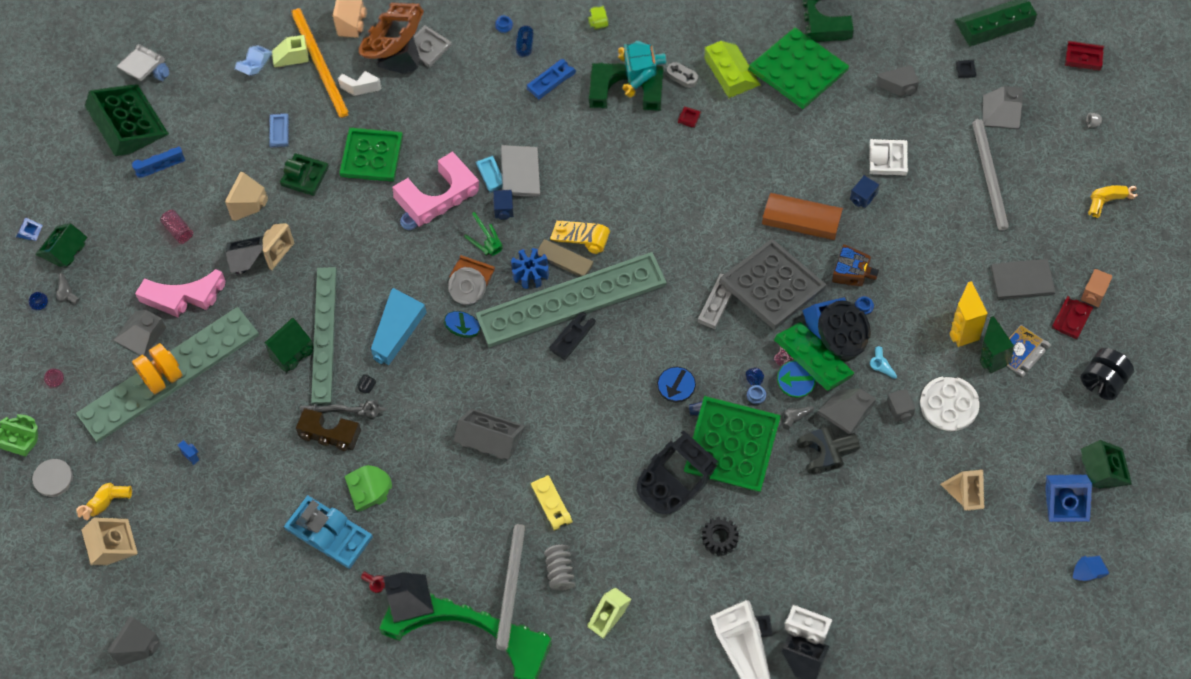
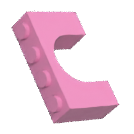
(424, 207)

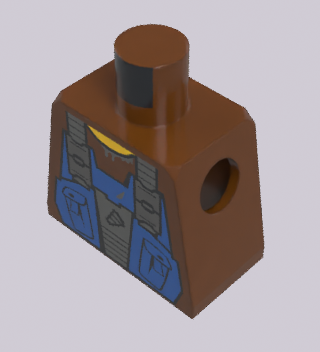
(853, 267)

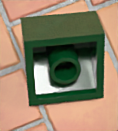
(62, 245)
(289, 345)
(996, 348)
(1105, 465)

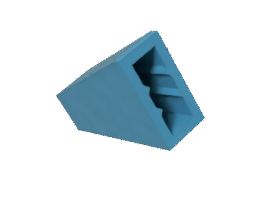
(396, 325)

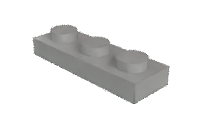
(715, 305)

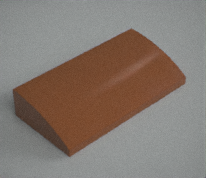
(802, 216)

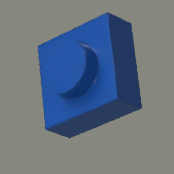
(189, 452)

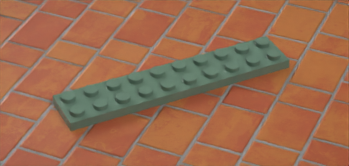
(570, 299)
(194, 358)

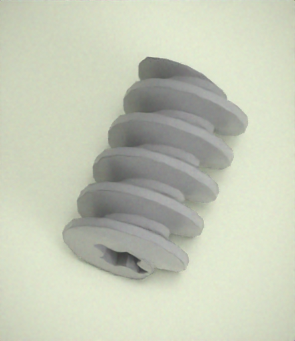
(558, 568)

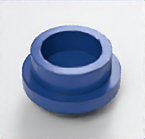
(503, 24)
(865, 304)

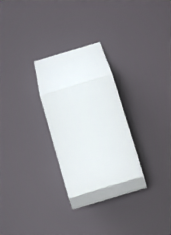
(365, 84)

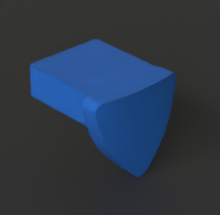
(1090, 568)

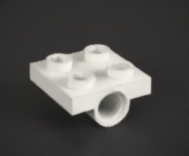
(888, 157)

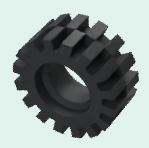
(723, 525)

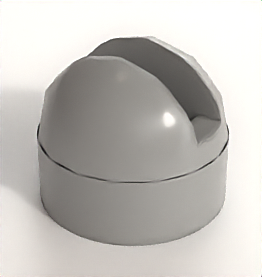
(1095, 120)

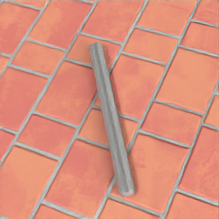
(990, 175)
(510, 587)

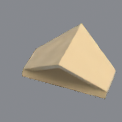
(967, 489)

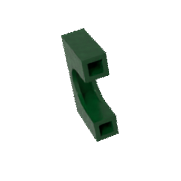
(824, 27)
(605, 75)

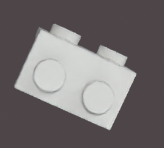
(807, 624)

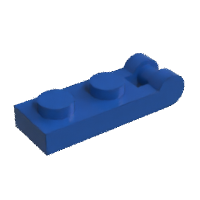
(550, 79)
(158, 162)

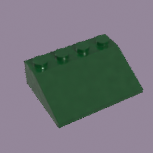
(124, 118)

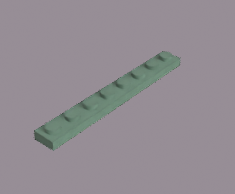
(324, 336)

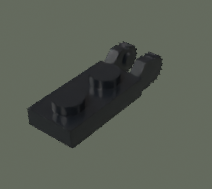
(571, 336)

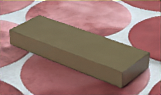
(565, 259)

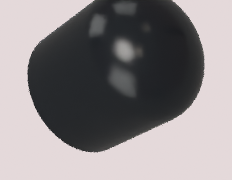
(366, 384)

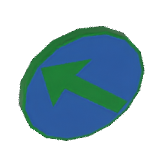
(795, 380)

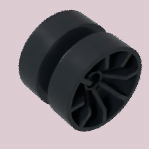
(1109, 371)

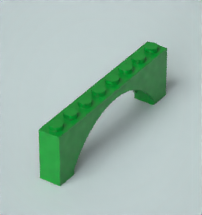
(525, 648)

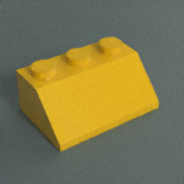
(969, 317)

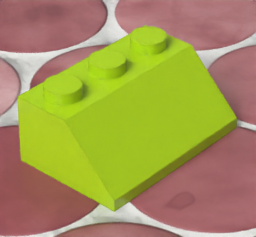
(730, 68)

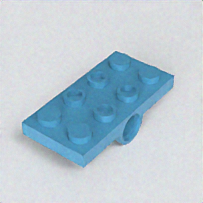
(337, 538)

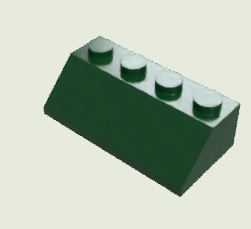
(996, 21)

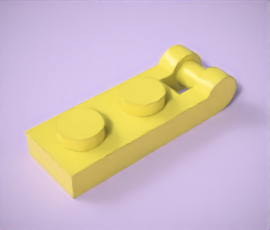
(551, 502)

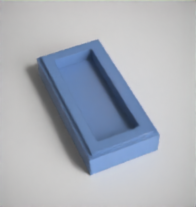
(279, 130)

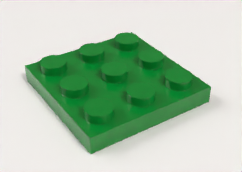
(371, 154)

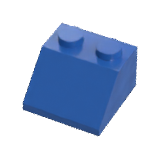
(1068, 498)

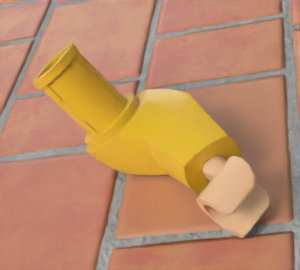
(1106, 194)
(102, 499)

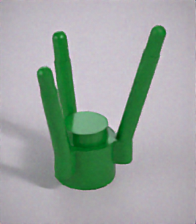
(492, 245)

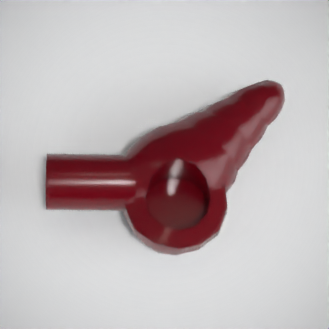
(376, 582)

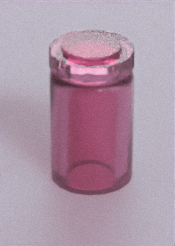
(176, 226)

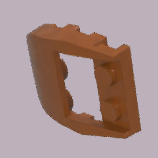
(379, 46)

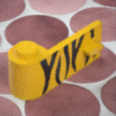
(590, 234)

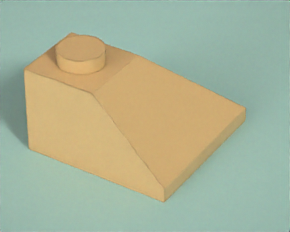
(245, 197)
(276, 243)

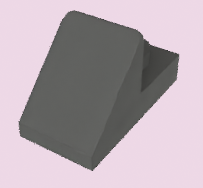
(312, 518)

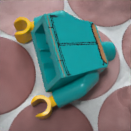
(640, 64)

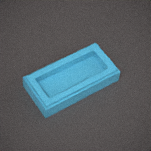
(490, 173)

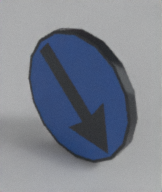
(676, 384)

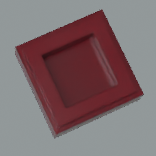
(689, 117)

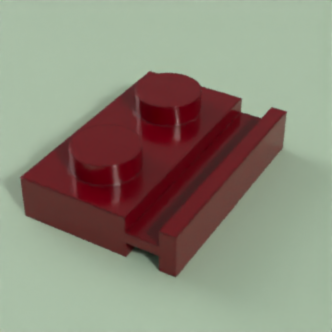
(1084, 55)
(1072, 317)

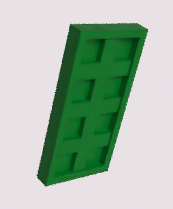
(814, 356)

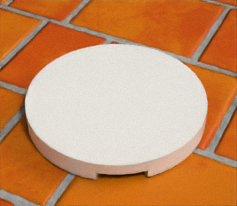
(949, 403)

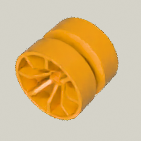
(152, 371)

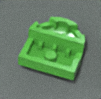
(18, 434)
(368, 486)

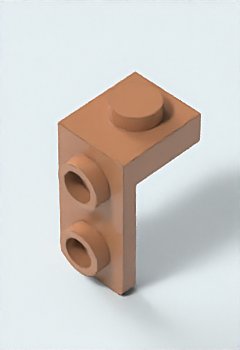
(1096, 288)

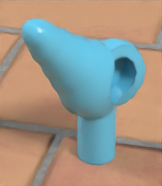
(880, 363)

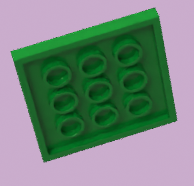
(798, 68)
(737, 439)

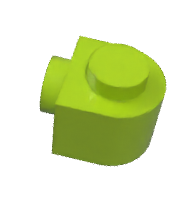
(598, 18)

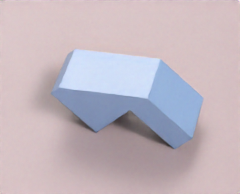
(254, 61)

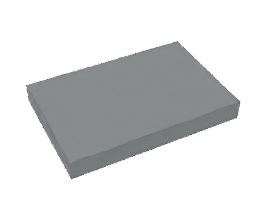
(520, 170)

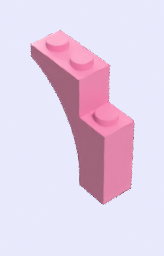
(174, 298)

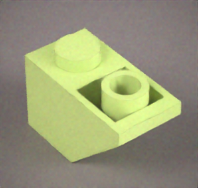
(291, 51)

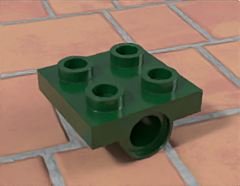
(303, 174)

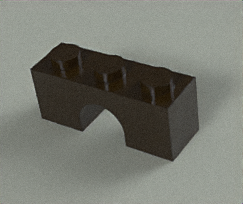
(342, 436)

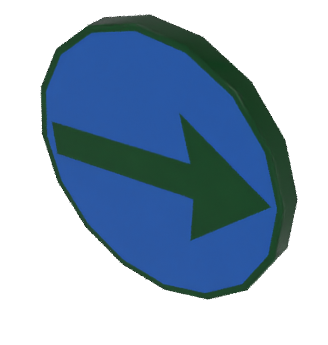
(462, 324)

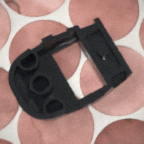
(661, 489)

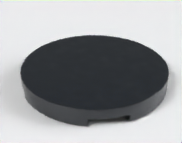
(844, 329)

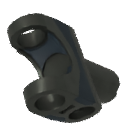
(829, 447)

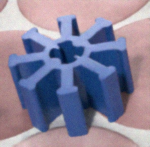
(530, 268)

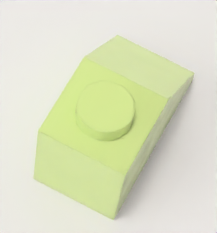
(608, 612)

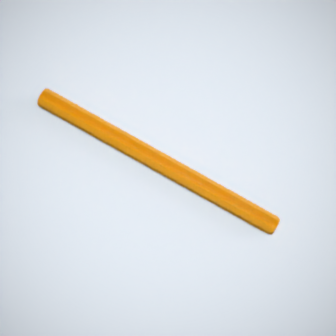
(320, 63)

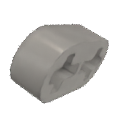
(682, 75)

